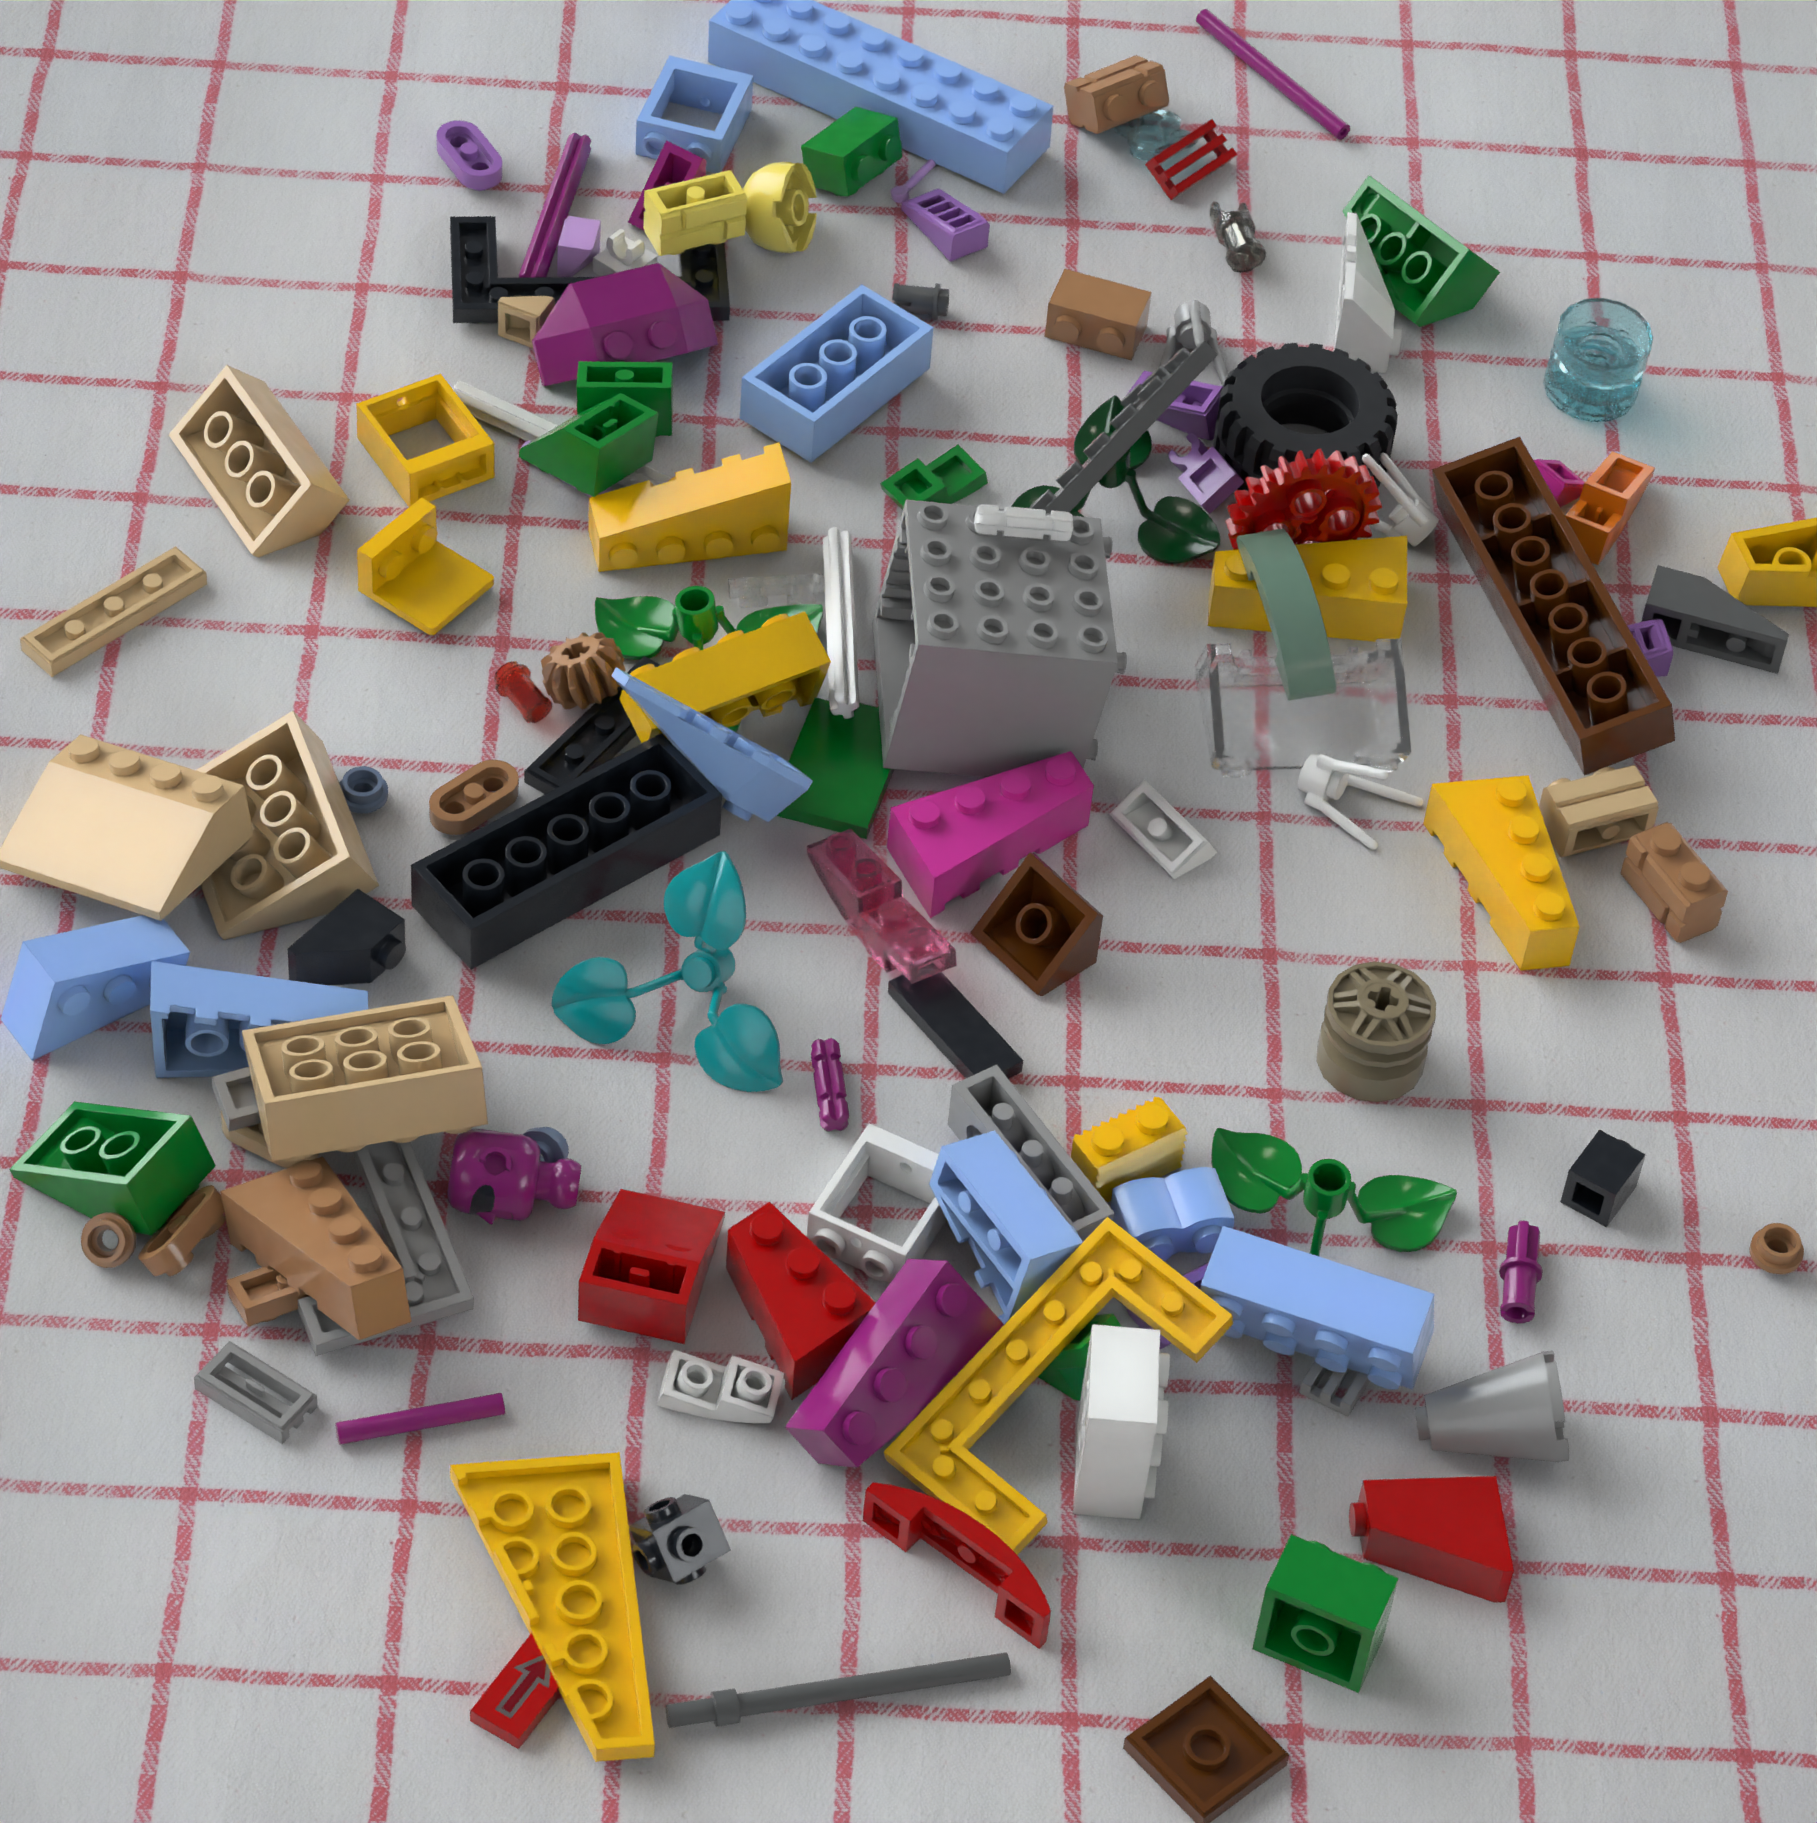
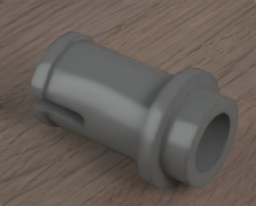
(922, 299)

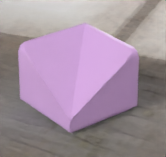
(577, 245)

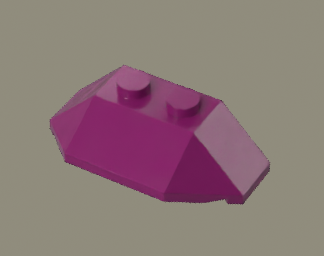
(622, 319)

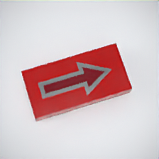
(517, 1696)

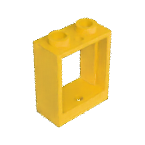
(436, 472)

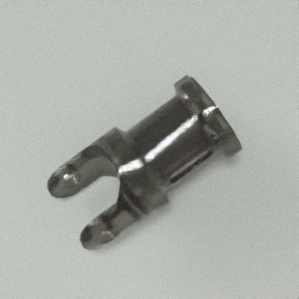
(1236, 233)

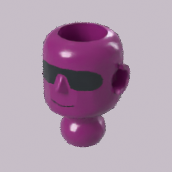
(503, 1174)

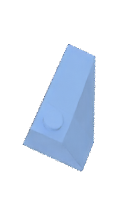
(740, 769)

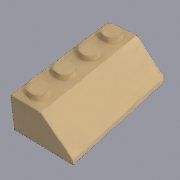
(257, 464)

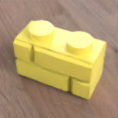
(694, 213)

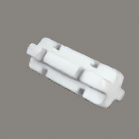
(1023, 523)

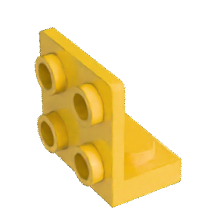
(417, 574)

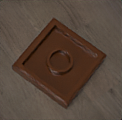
(1206, 1751)

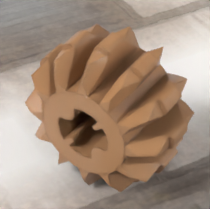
(582, 670)

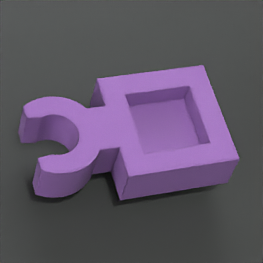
(1206, 474)

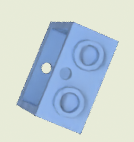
(701, 88)

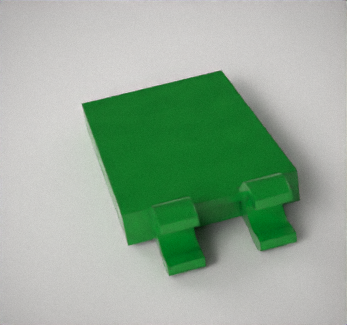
(845, 769)

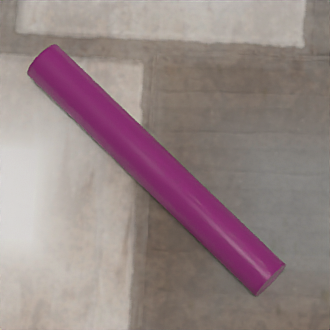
(420, 1418)

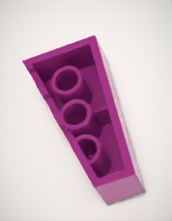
(894, 1363)

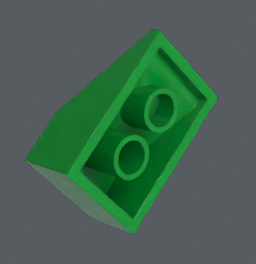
(118, 1162)

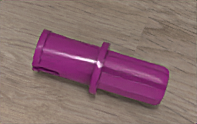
(1520, 1273)

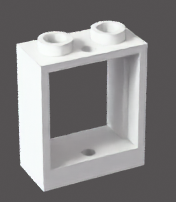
(884, 1159)

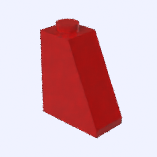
(1437, 1531)

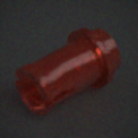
(515, 683)

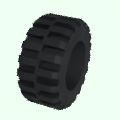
(1308, 389)

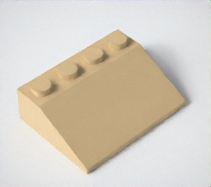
(126, 827)
(303, 839)
(365, 1078)

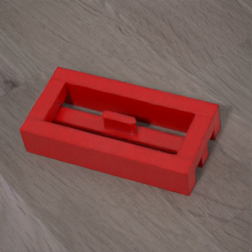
(1214, 143)

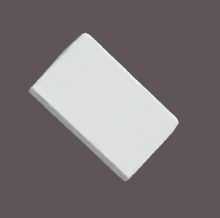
(1162, 831)

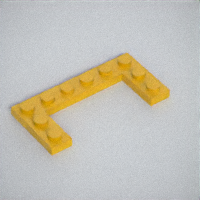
(1104, 1266)

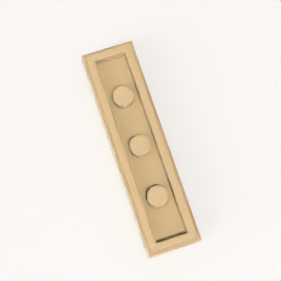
(113, 611)

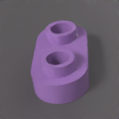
(469, 155)

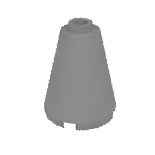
(1500, 1413)

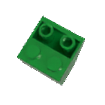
(597, 445)

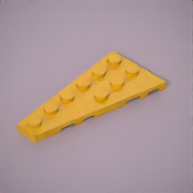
(569, 1568)

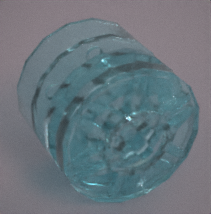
(1598, 359)

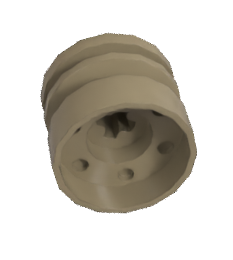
(1376, 1031)

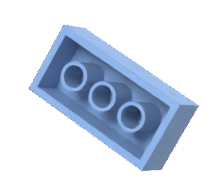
(836, 373)
(1321, 1308)

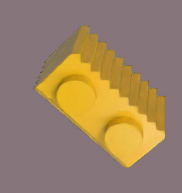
(1130, 1147)

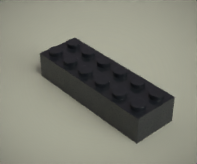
(565, 850)

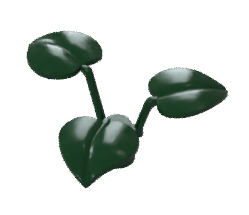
(1174, 529)

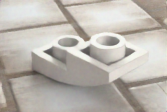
(730, 1393)

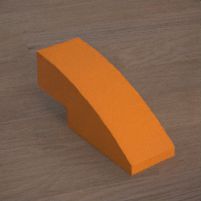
(1608, 503)

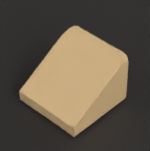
(522, 317)

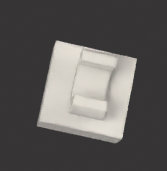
(622, 255)

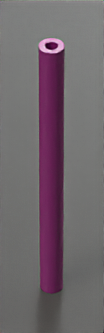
(1273, 74)

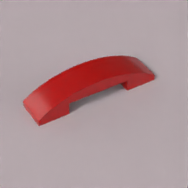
(909, 1515)

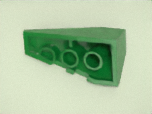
(1420, 263)

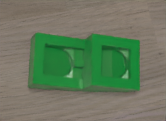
(941, 481)

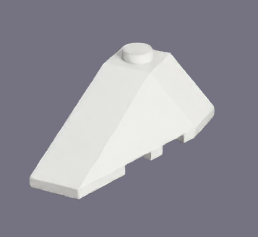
(1363, 304)

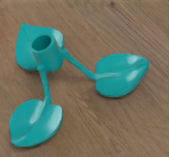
(699, 903)

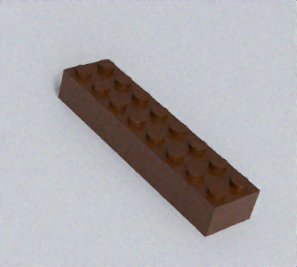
(1553, 606)

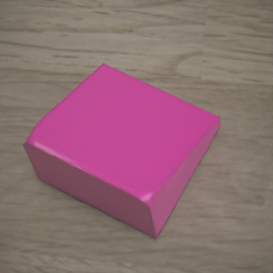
(1561, 480)

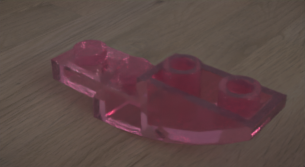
(875, 908)

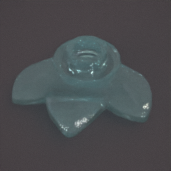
(1152, 133)

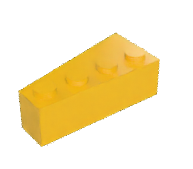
(695, 516)
(1773, 565)
(1354, 581)
(739, 674)
(1506, 855)

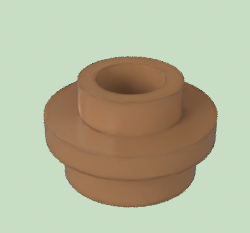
(1777, 1238)
(93, 1244)

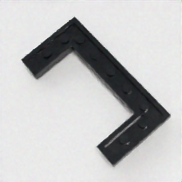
(478, 288)

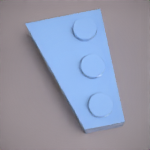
(85, 980)
(1003, 1218)

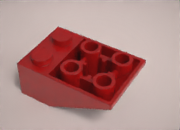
(648, 1265)

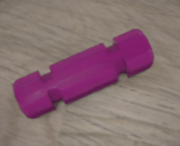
(829, 1084)

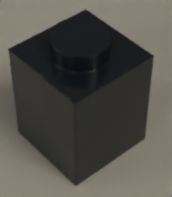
(1602, 1178)

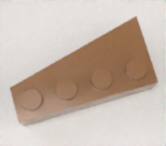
(321, 1243)

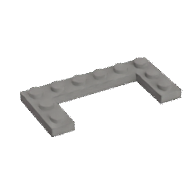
(406, 1213)

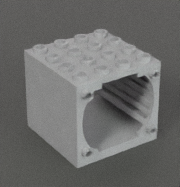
(991, 644)

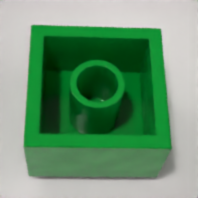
(1325, 1613)

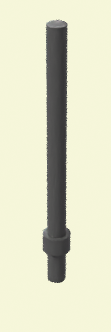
(727, 1706)

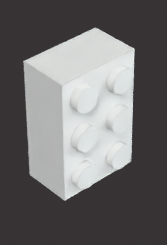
(1120, 1422)

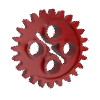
(1309, 499)

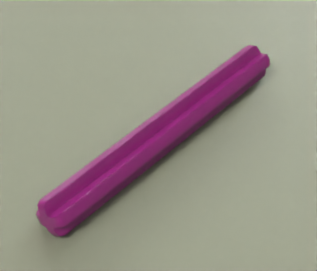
(556, 206)

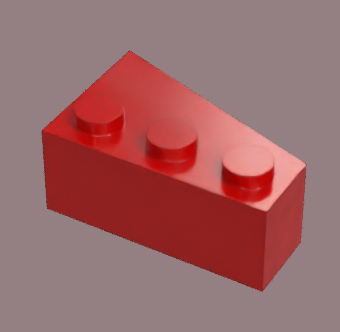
(794, 1295)

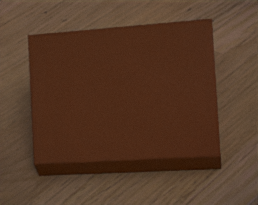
(1041, 927)

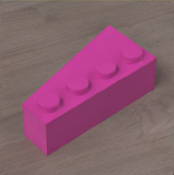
(986, 826)

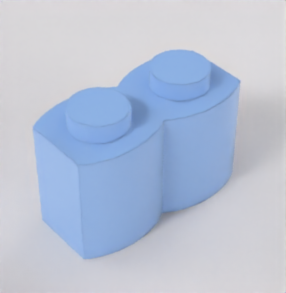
(1174, 1211)

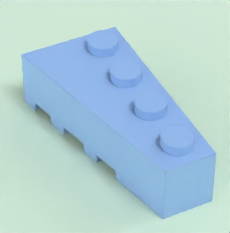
(203, 1011)

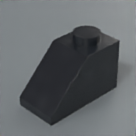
(349, 944)

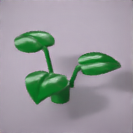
(645, 622)
(1260, 1168)

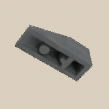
(1713, 621)

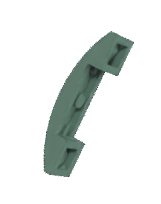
(1291, 611)

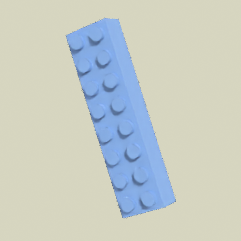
(845, 64)

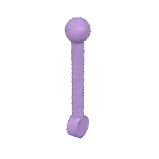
(901, 193)

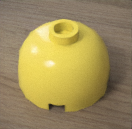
(780, 207)

